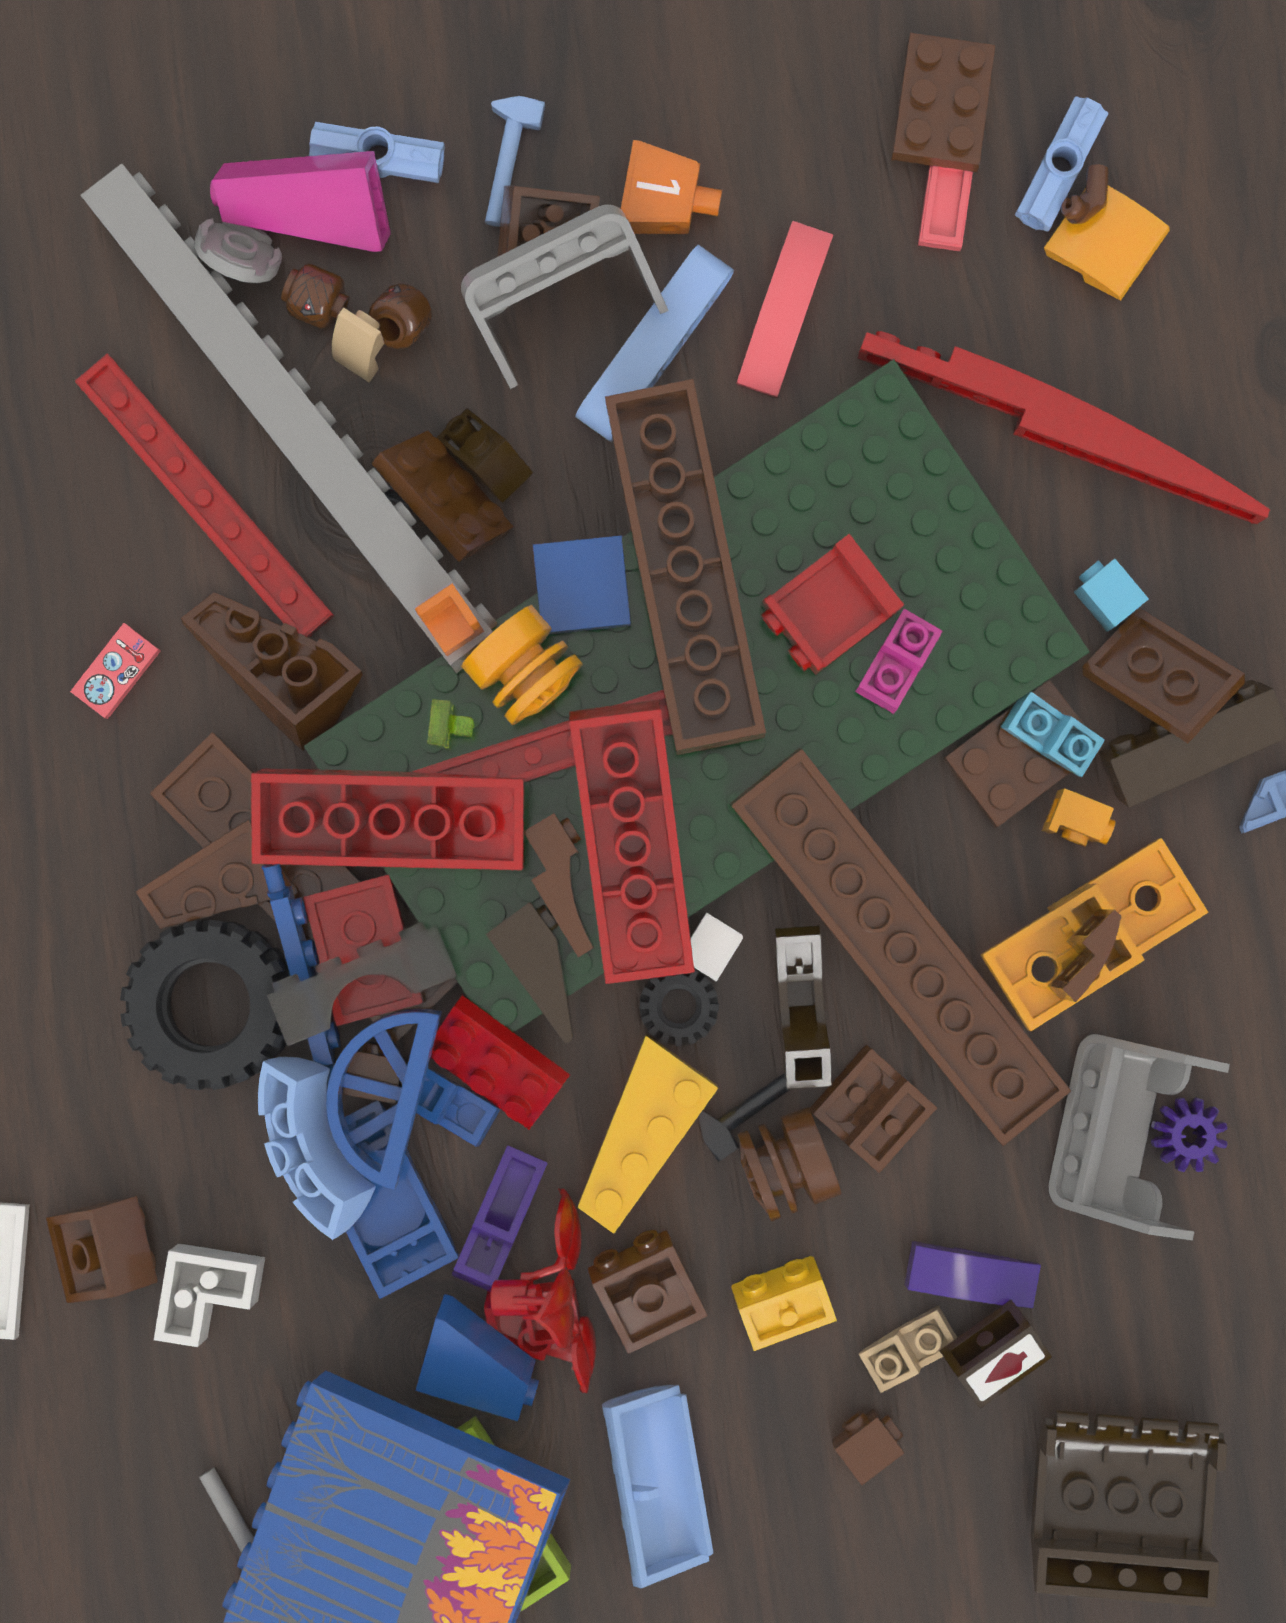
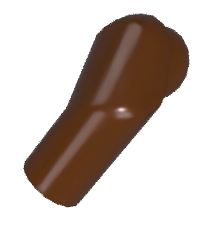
(1094, 199)

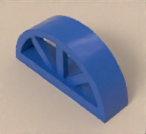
(408, 1096)

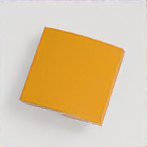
(1110, 245)

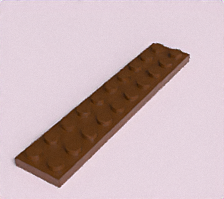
(900, 946)

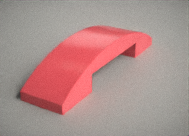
(784, 309)

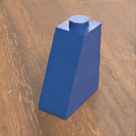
(475, 1364)

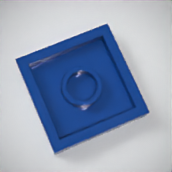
(582, 584)

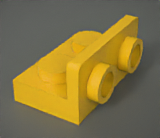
(783, 1302)

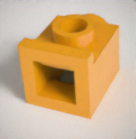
(1079, 818)

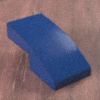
(456, 1108)

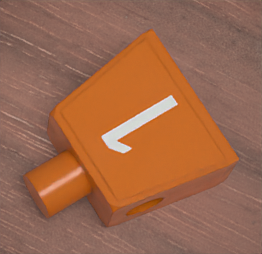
(664, 191)

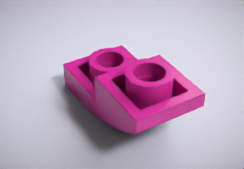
(899, 661)

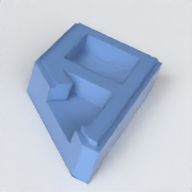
(1267, 802)

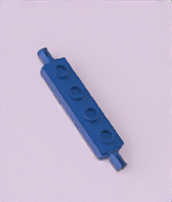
(299, 953)

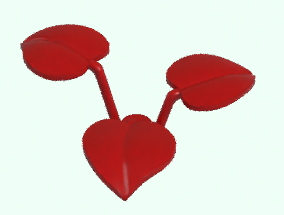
(555, 1312)

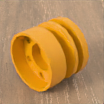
(522, 665)

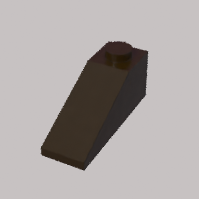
(534, 956)

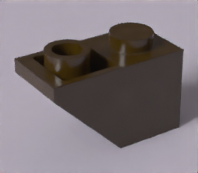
(485, 454)

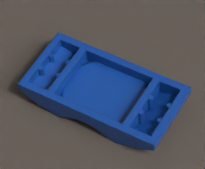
(400, 1228)

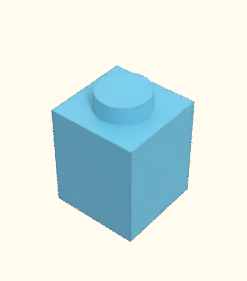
(1109, 593)

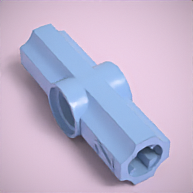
(1071, 142)
(405, 155)

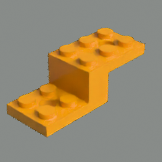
(1137, 933)

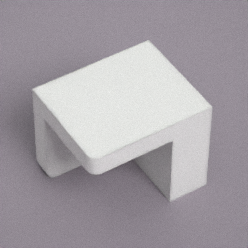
(713, 946)

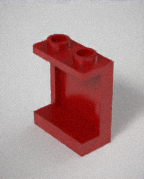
(830, 606)

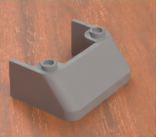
(547, 260)
(1108, 1131)

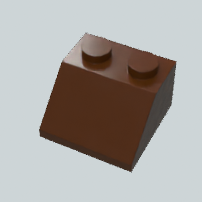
(102, 1250)

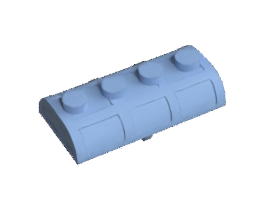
(657, 1483)

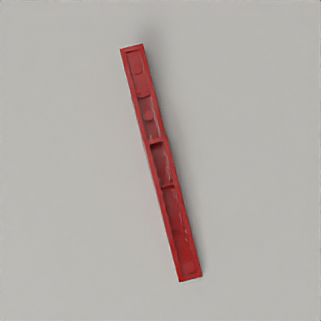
(1065, 423)

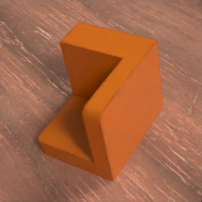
(449, 619)

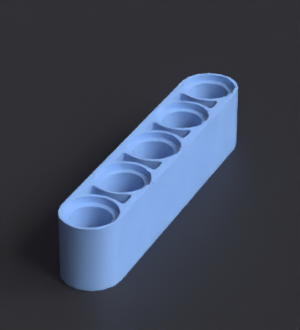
(658, 335)

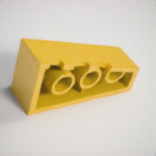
(648, 1124)

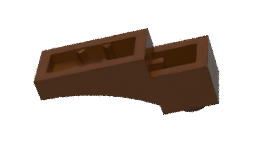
(555, 846)

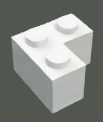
(196, 1281)

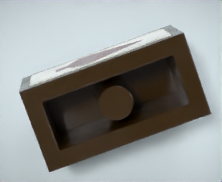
(995, 1353)

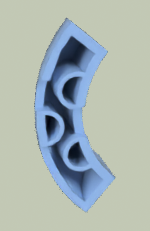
(303, 1148)

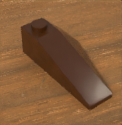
(286, 674)

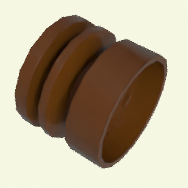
(788, 1164)

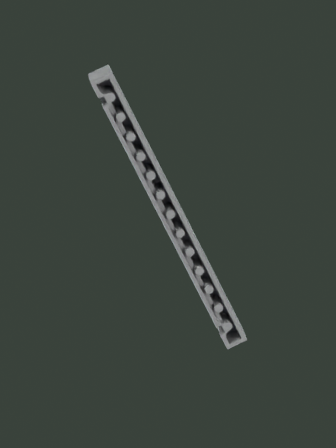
(278, 398)

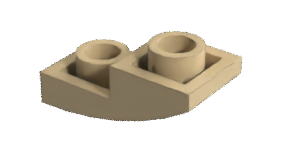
(357, 343)
(907, 1349)

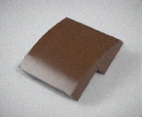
(1093, 943)
(872, 1108)

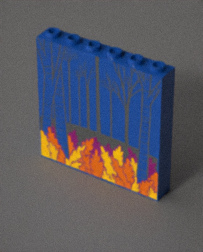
(391, 1519)

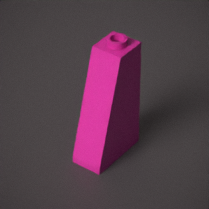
(307, 197)

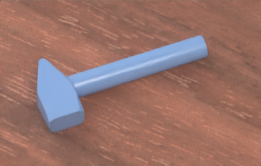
(519, 113)

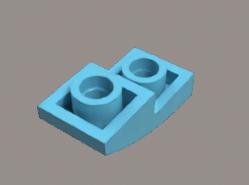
(1053, 733)

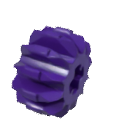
(1206, 1132)

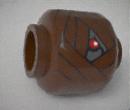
(314, 295)
(402, 315)

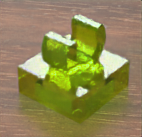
(444, 724)

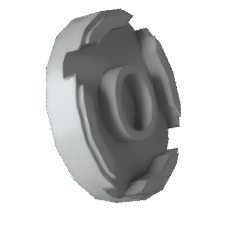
(237, 251)

